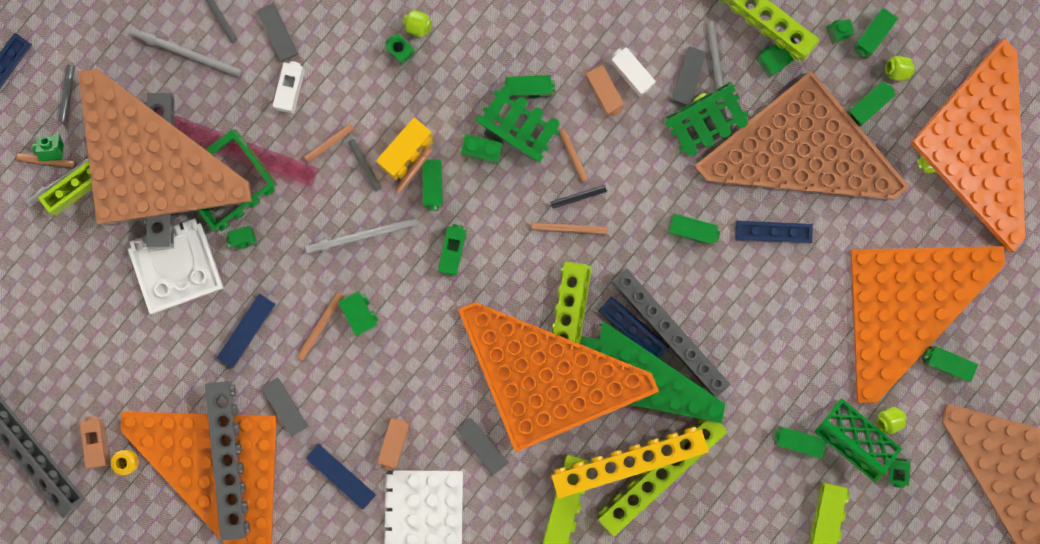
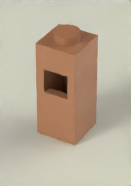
(605, 91)
(94, 442)
(393, 443)

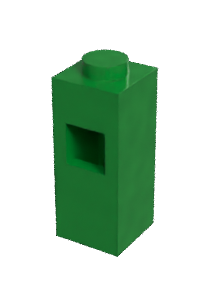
(875, 33)
(530, 86)
(872, 103)
(432, 184)
(693, 229)
(452, 250)
(950, 363)
(799, 442)

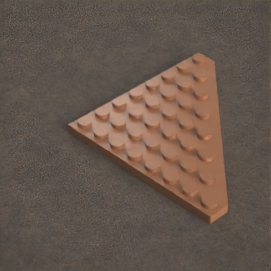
(804, 146)
(144, 162)
(1006, 465)

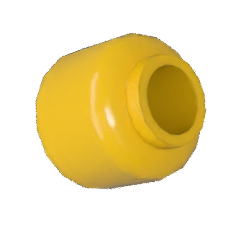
(118, 464)

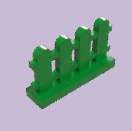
(696, 119)
(508, 123)

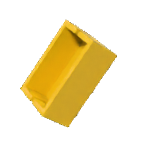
(405, 149)

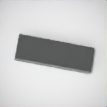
(277, 32)
(689, 76)
(284, 407)
(482, 446)

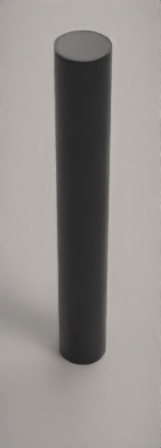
(579, 196)

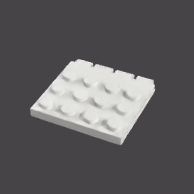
(176, 273)
(424, 507)

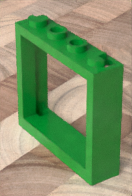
(269, 189)

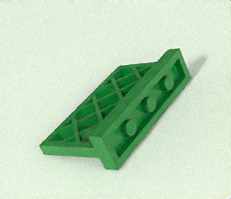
(850, 448)

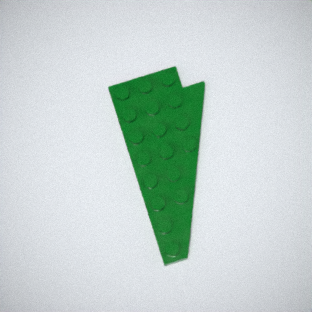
(676, 392)

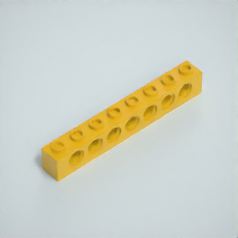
(697, 447)

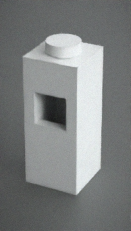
(632, 71)
(289, 87)

